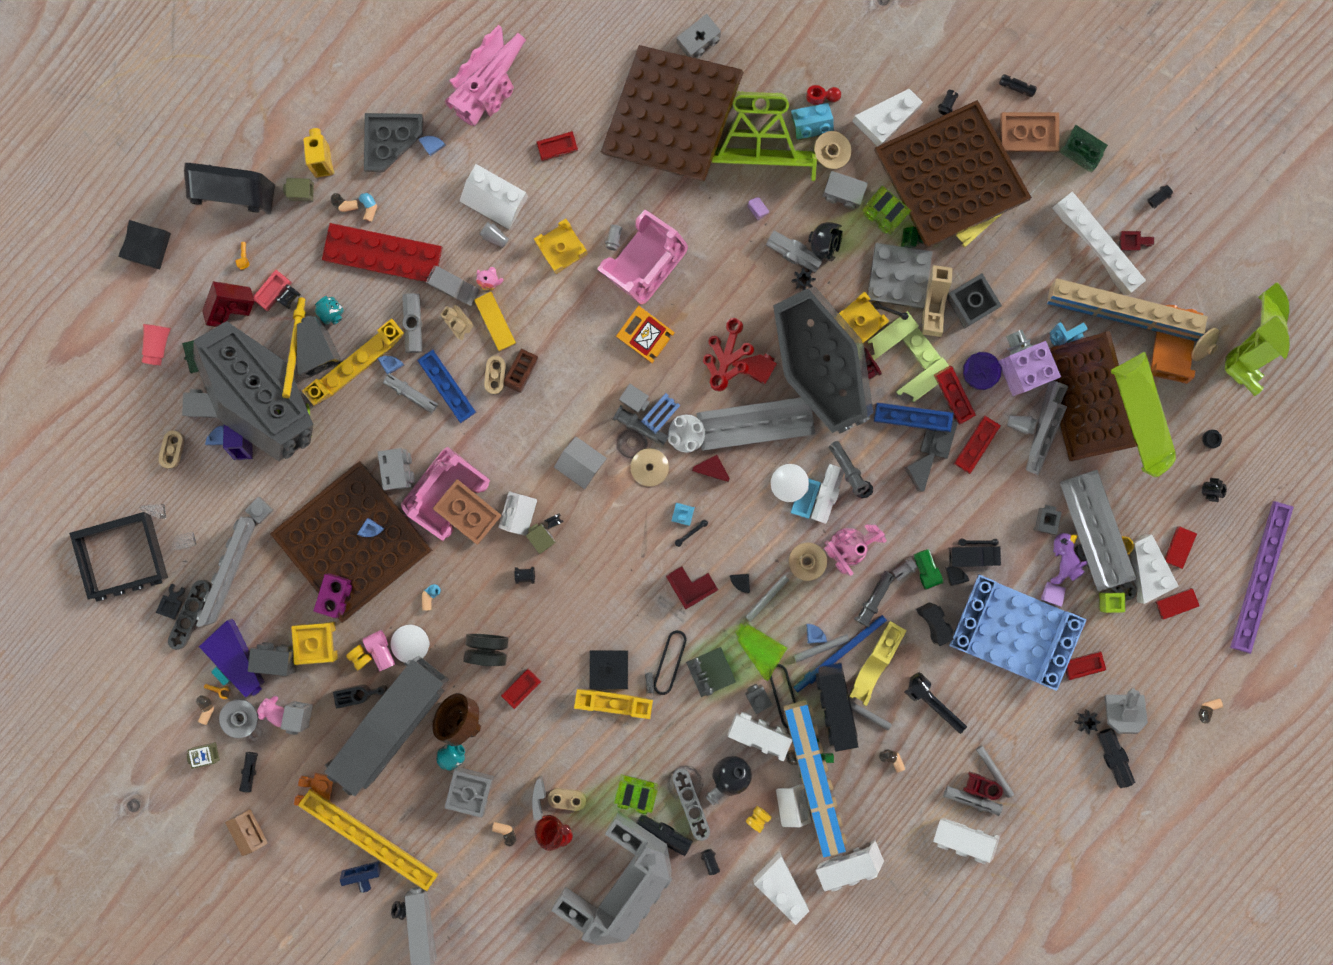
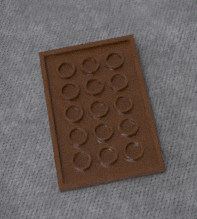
(1095, 410)

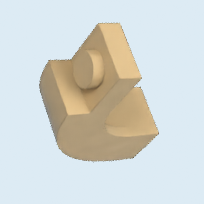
(936, 295)

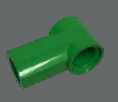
(929, 573)

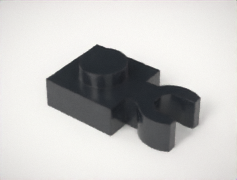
(171, 605)

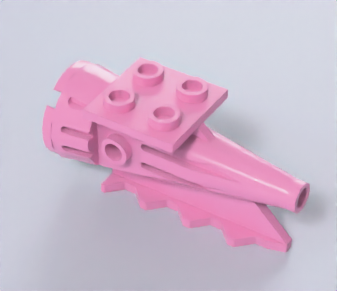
(484, 80)
(851, 546)

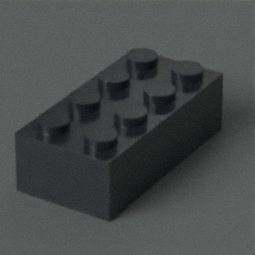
(838, 707)

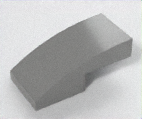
(538, 793)

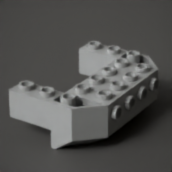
(631, 894)

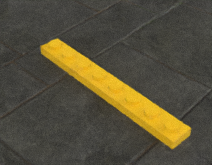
(368, 839)

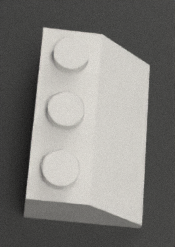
(493, 196)

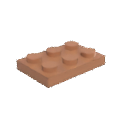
(1029, 131)
(467, 512)

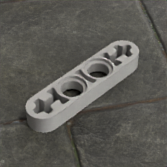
(692, 803)

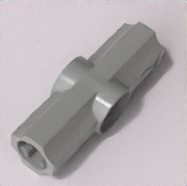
(794, 251)
(412, 310)

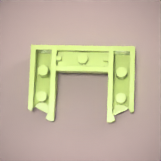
(919, 346)

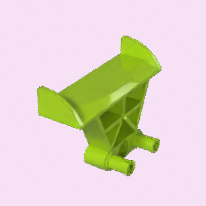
(777, 105)
(1264, 343)
(1145, 415)

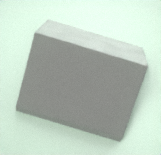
(580, 462)

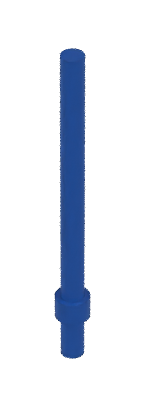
(810, 677)

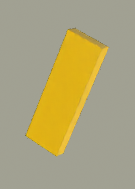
(495, 321)

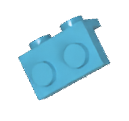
(812, 120)
(1060, 336)

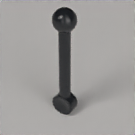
(877, 305)
(678, 542)
(962, 542)

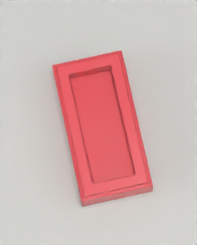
(270, 290)

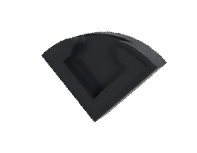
(956, 576)
(741, 582)

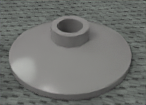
(229, 718)

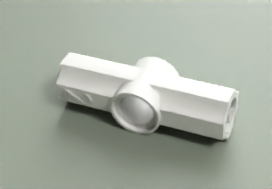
(827, 493)

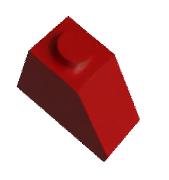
(759, 367)

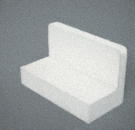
(517, 513)
(793, 806)

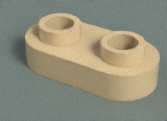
(494, 375)
(170, 449)
(567, 797)

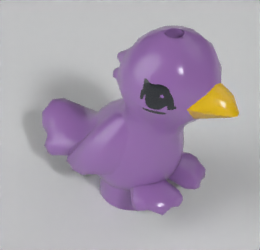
(1070, 563)

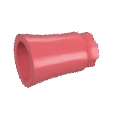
(154, 343)

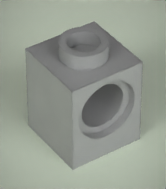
(635, 399)

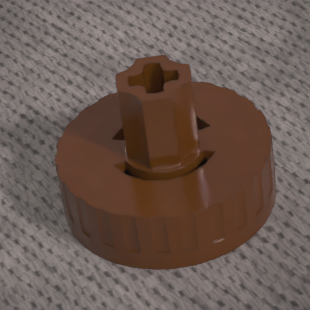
(449, 716)

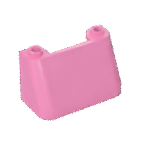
(646, 258)
(434, 484)

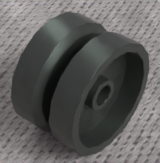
(485, 653)

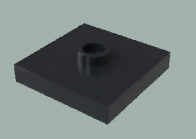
(608, 669)

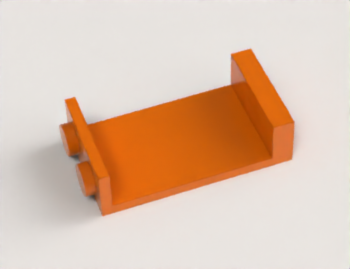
(1173, 356)

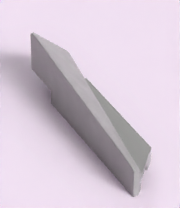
(1047, 426)

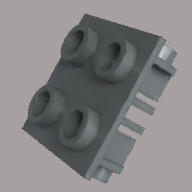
(711, 672)

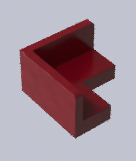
(226, 299)
(691, 592)

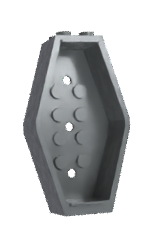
(804, 363)
(248, 407)
(387, 726)

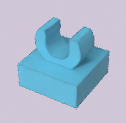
(683, 514)

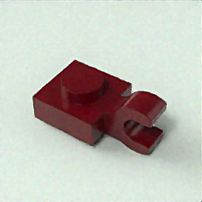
(1133, 241)

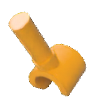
(242, 262)
(218, 690)

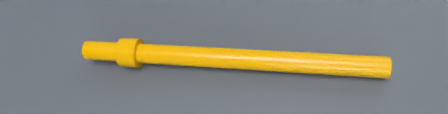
(298, 314)

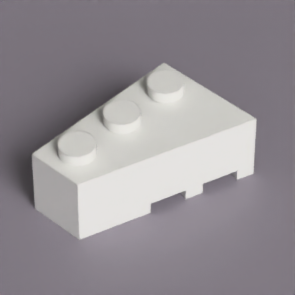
(887, 117)
(1150, 569)
(760, 735)
(966, 840)
(850, 868)
(781, 889)

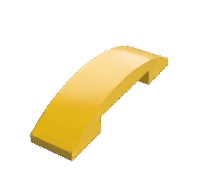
(613, 703)

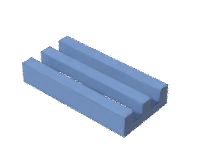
(669, 402)

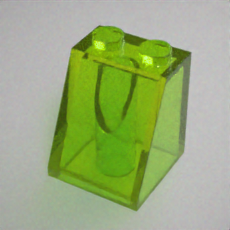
(761, 648)

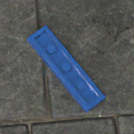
(446, 386)
(913, 417)

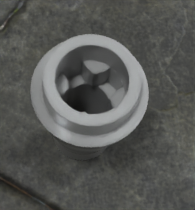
(493, 235)
(1024, 424)

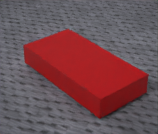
(557, 146)
(1180, 547)
(1177, 603)
(1085, 665)
(521, 688)

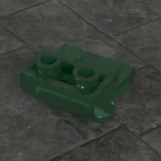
(1083, 148)

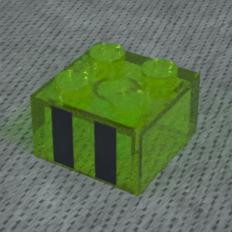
(885, 210)
(636, 794)

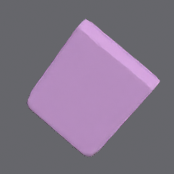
(757, 208)
(1053, 594)

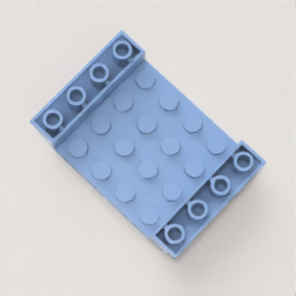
(1017, 632)

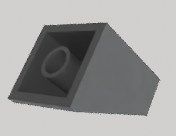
(314, 348)

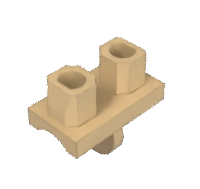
(457, 321)

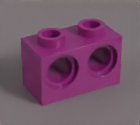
(327, 593)

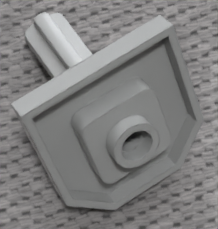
(1126, 712)

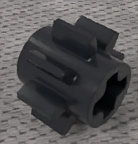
(807, 275)
(1214, 489)
(1091, 725)

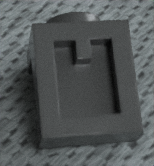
(758, 698)

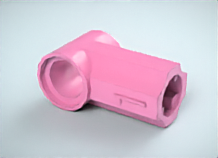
(377, 645)

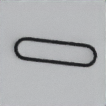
(677, 665)
(775, 694)

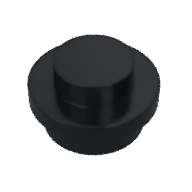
(1212, 439)

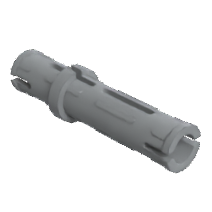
(404, 389)
(980, 803)

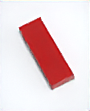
(954, 394)
(977, 444)

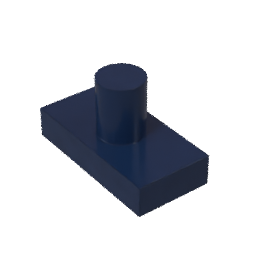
(361, 875)

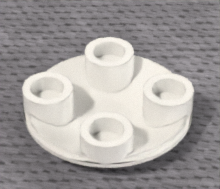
(686, 433)
(789, 483)
(409, 643)

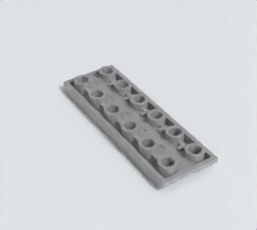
(756, 423)
(1097, 530)
(228, 565)

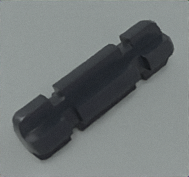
(1018, 85)

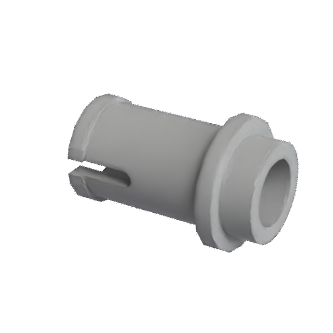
(613, 238)
(905, 569)
(714, 796)

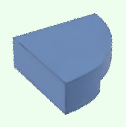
(432, 144)
(390, 363)
(215, 436)
(370, 529)
(815, 634)

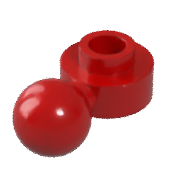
(817, 94)

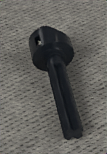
(920, 690)

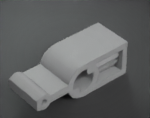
(452, 285)

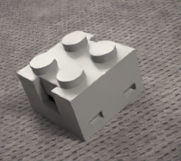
(396, 469)
(469, 792)

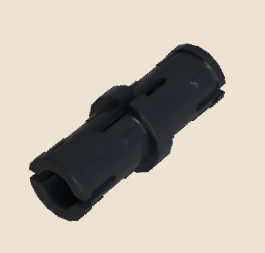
(248, 772)

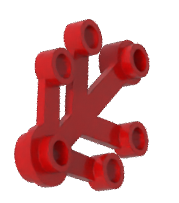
(727, 357)

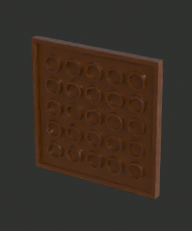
(672, 112)
(952, 174)
(325, 539)

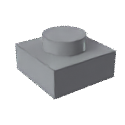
(259, 510)

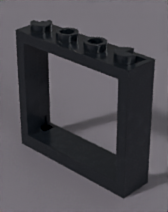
(85, 567)

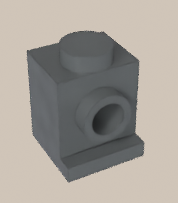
(1054, 518)

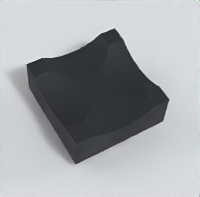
(144, 244)
(940, 630)

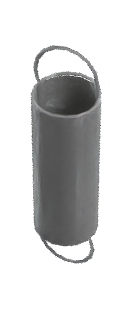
(649, 682)

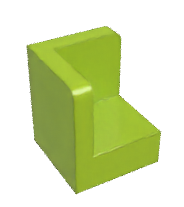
(1111, 602)

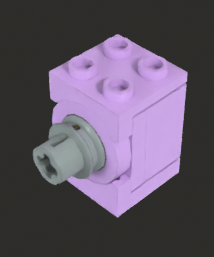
(1027, 364)

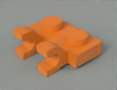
(319, 784)

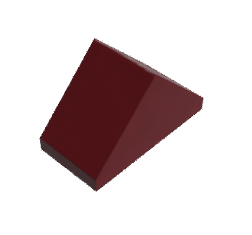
(713, 468)

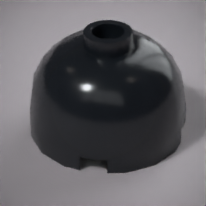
(826, 240)
(732, 775)

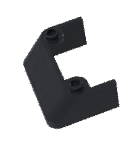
(228, 186)

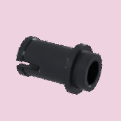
(948, 102)
(1164, 193)
(710, 861)

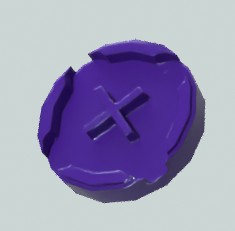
(982, 371)

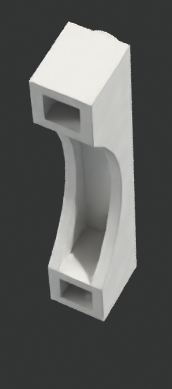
(1119, 267)

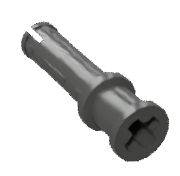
(632, 421)
(852, 474)
(870, 607)

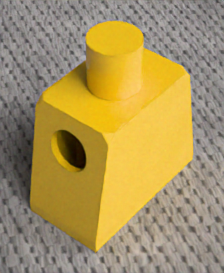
(318, 154)

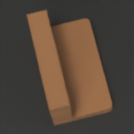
(246, 833)

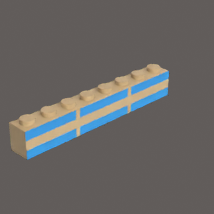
(1127, 310)
(814, 779)

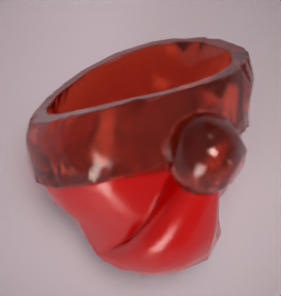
(551, 833)

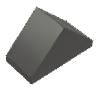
(920, 471)

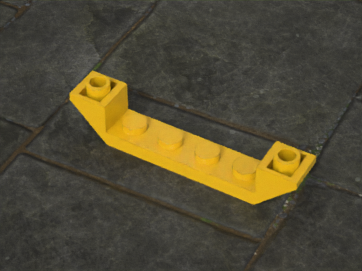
(355, 364)

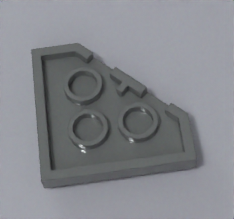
(388, 138)

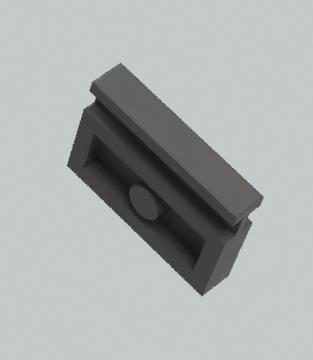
(938, 441)

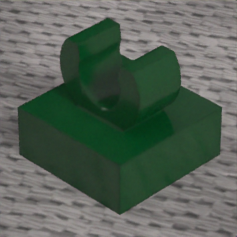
(910, 237)

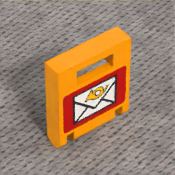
(647, 337)

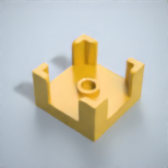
(561, 246)
(863, 317)
(313, 643)

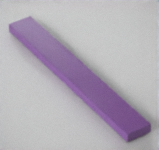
(1261, 577)

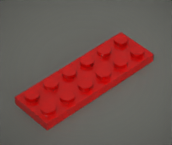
(380, 252)

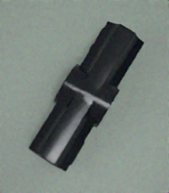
(1116, 758)
(666, 834)

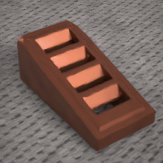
(526, 373)

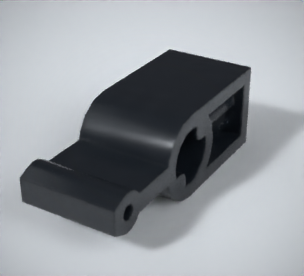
(974, 556)
(354, 699)

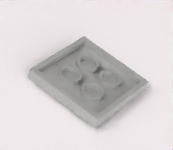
(899, 275)

